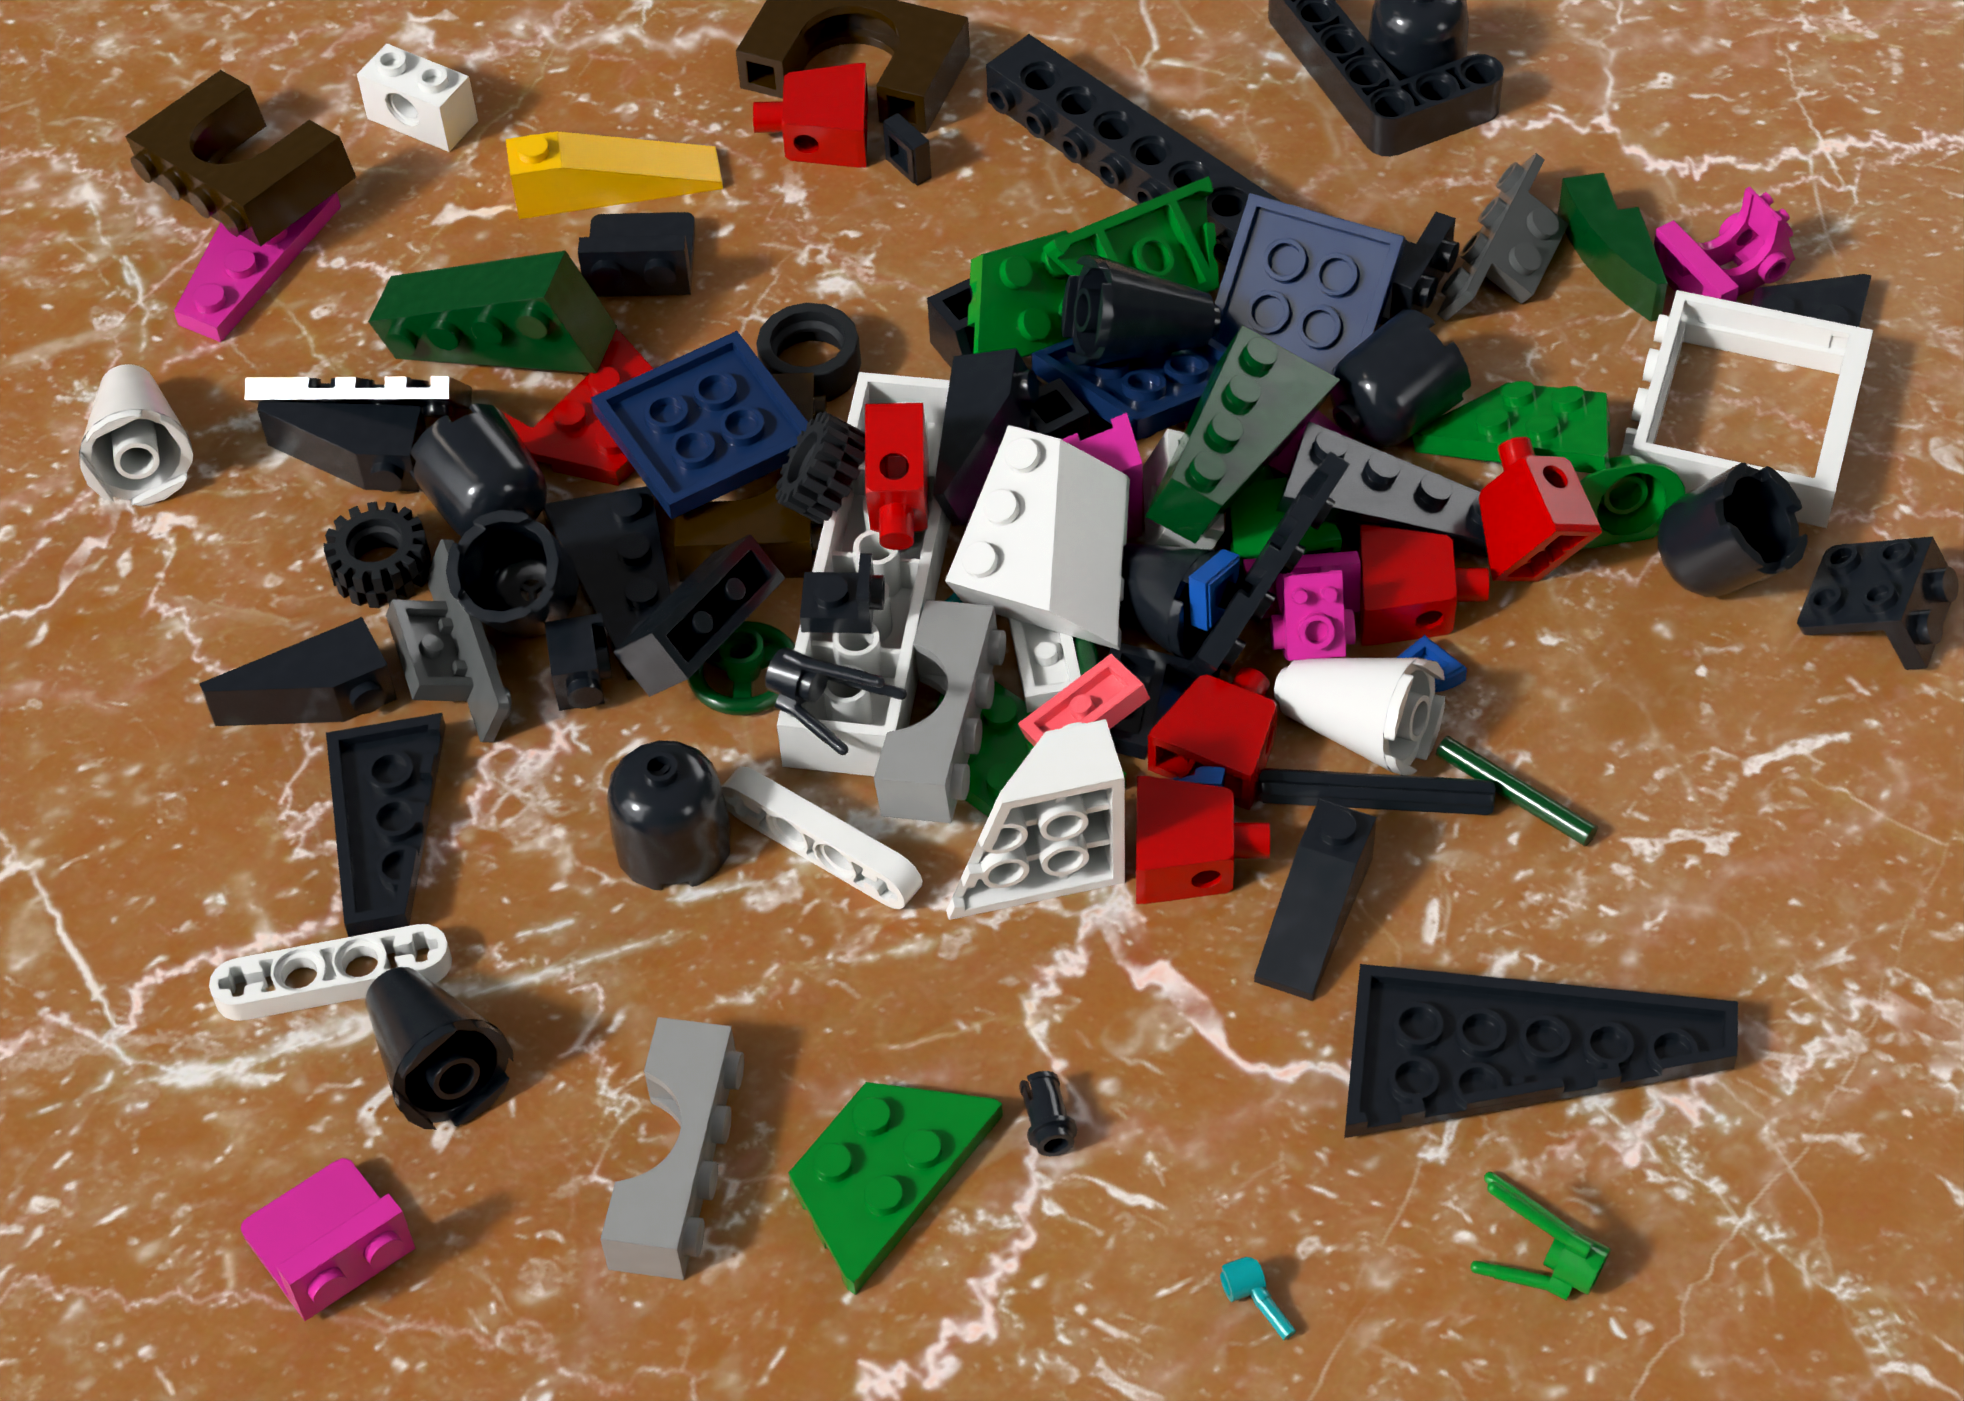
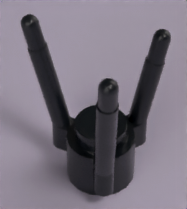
(804, 679)

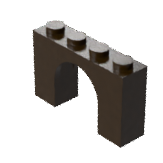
(924, 46)
(249, 196)
(782, 533)

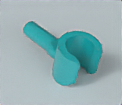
(1246, 1278)

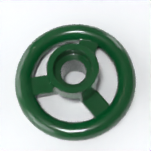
(743, 659)

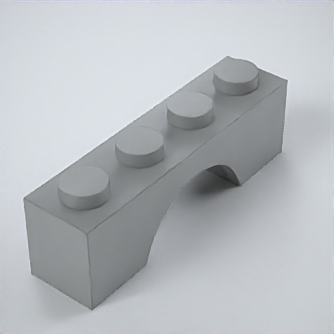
(926, 764)
(656, 1215)

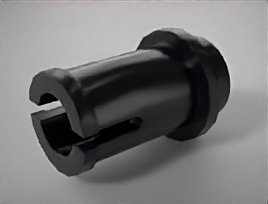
(1050, 1127)

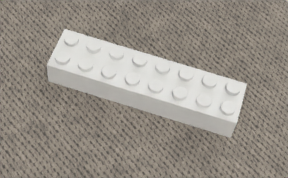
(910, 579)

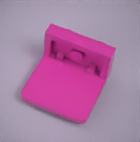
(327, 1236)

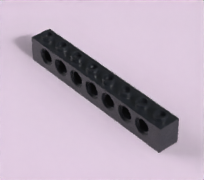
(1112, 135)

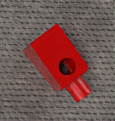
(820, 115)
(896, 484)
(1534, 514)
(1412, 585)
(1218, 727)
(1190, 840)

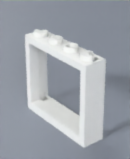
(1763, 335)

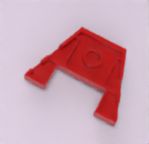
(571, 432)

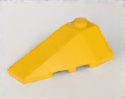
(589, 171)

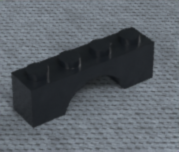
(1057, 409)

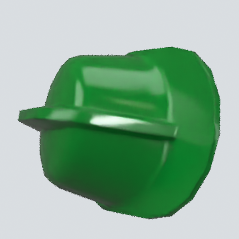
(1630, 499)

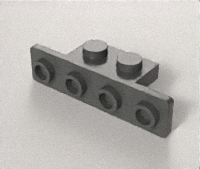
(1512, 244)
(448, 652)

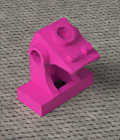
(1751, 238)
(1315, 605)

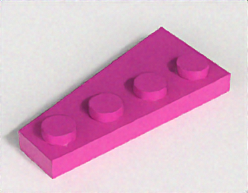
(239, 272)

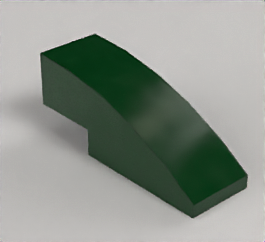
(1613, 243)

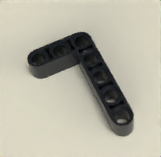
(1381, 109)

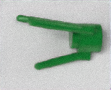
(1572, 1256)

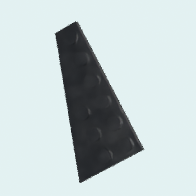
(1484, 1044)

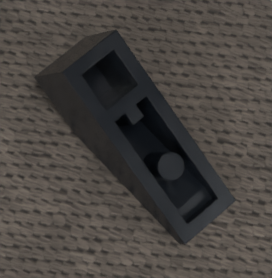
(982, 400)
(351, 441)
(308, 682)
(1317, 899)

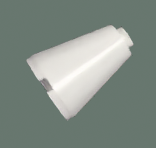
(134, 440)
(1368, 705)

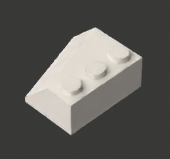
(1047, 539)
(1051, 826)

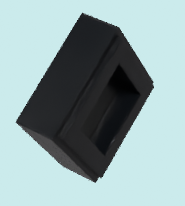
(907, 149)

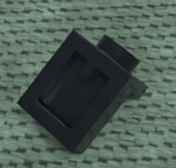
(842, 600)

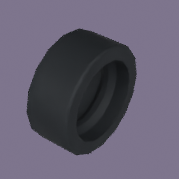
(813, 323)

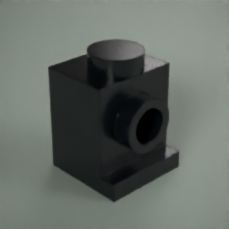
(578, 660)

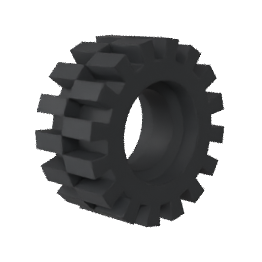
(821, 467)
(371, 531)

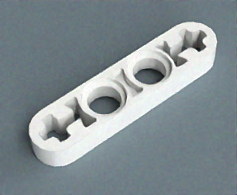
(821, 838)
(330, 963)

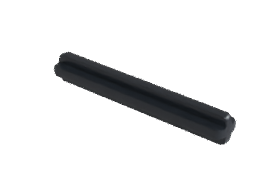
(1377, 791)

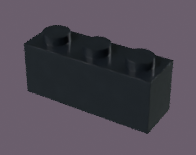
(699, 615)

